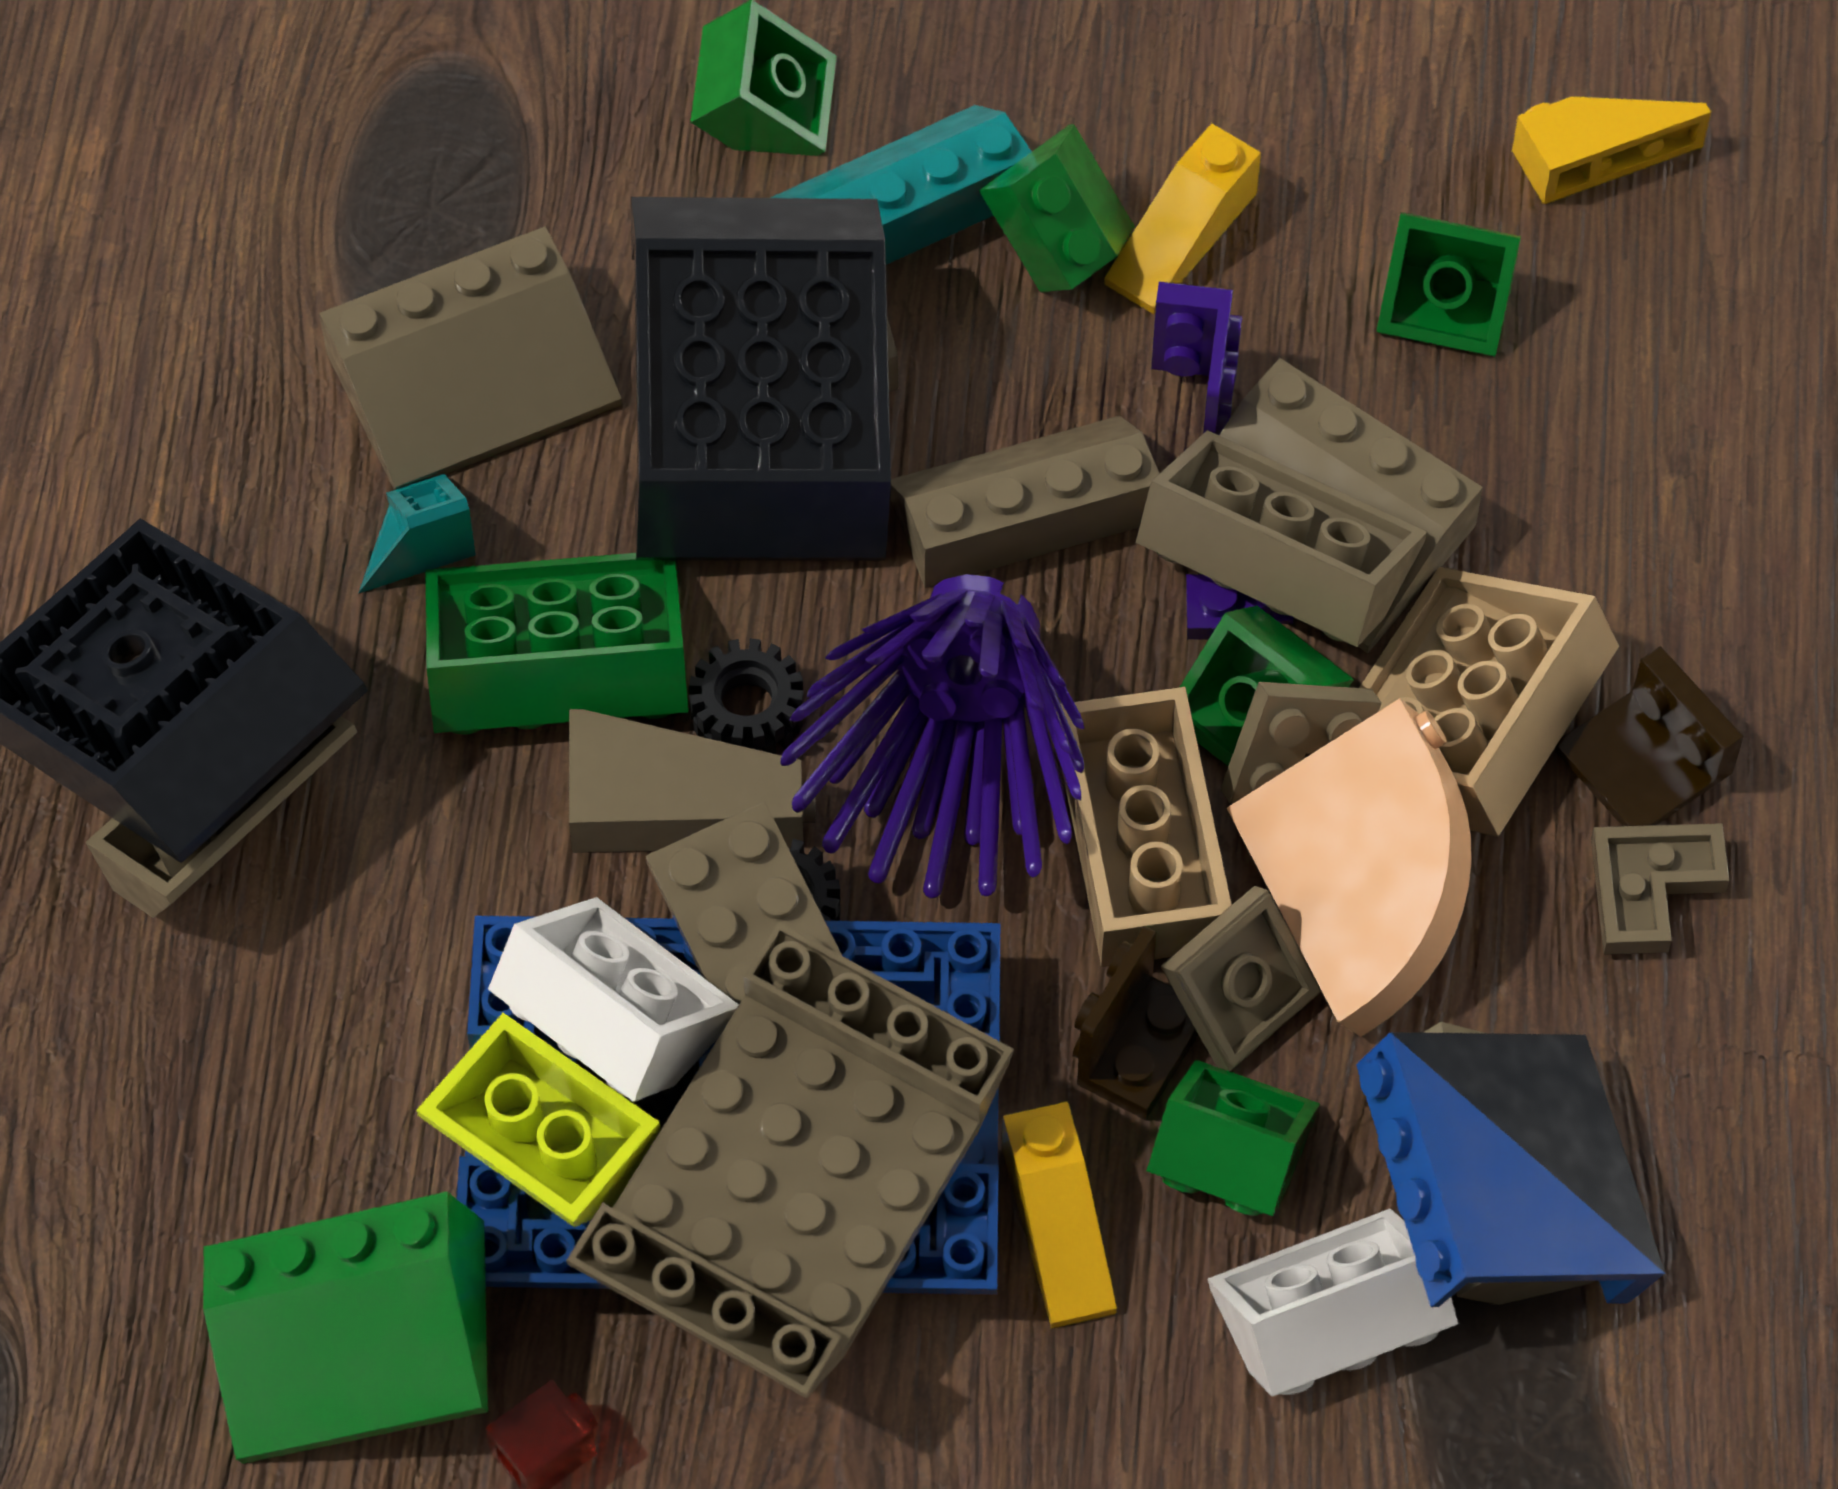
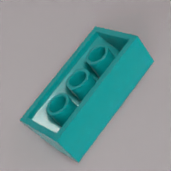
(927, 179)

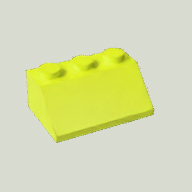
(541, 1122)

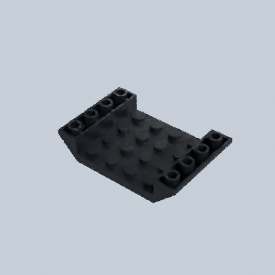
(761, 379)

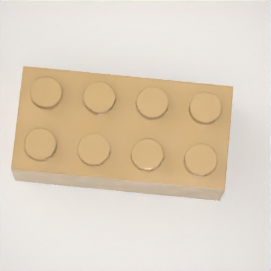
(1145, 822)

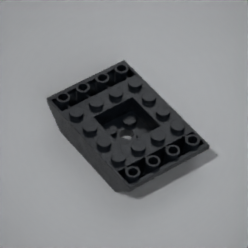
(191, 725)

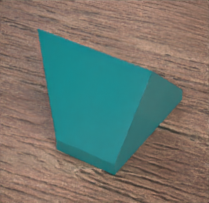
(421, 531)

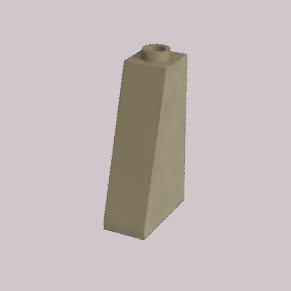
(656, 785)

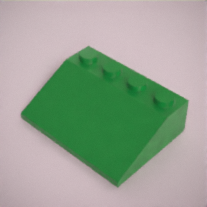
(551, 638)
(349, 1326)

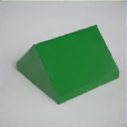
(1448, 284)

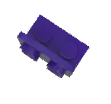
(1201, 338)

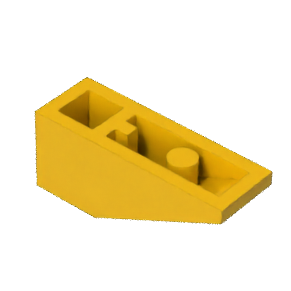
(1599, 139)
(1187, 215)
(1058, 1213)

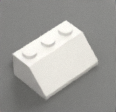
(610, 996)
(1328, 1304)

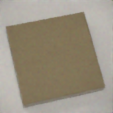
(1241, 978)

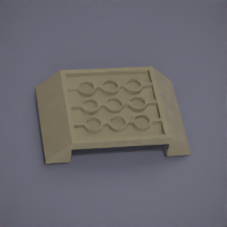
(797, 1163)

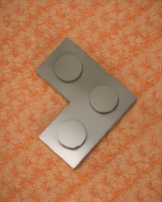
(1286, 725)
(1643, 865)

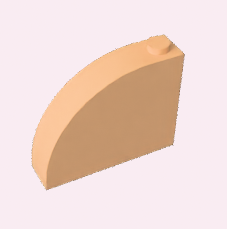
(1366, 860)

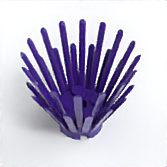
(965, 669)

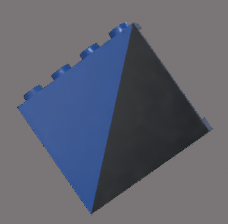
(1507, 1162)

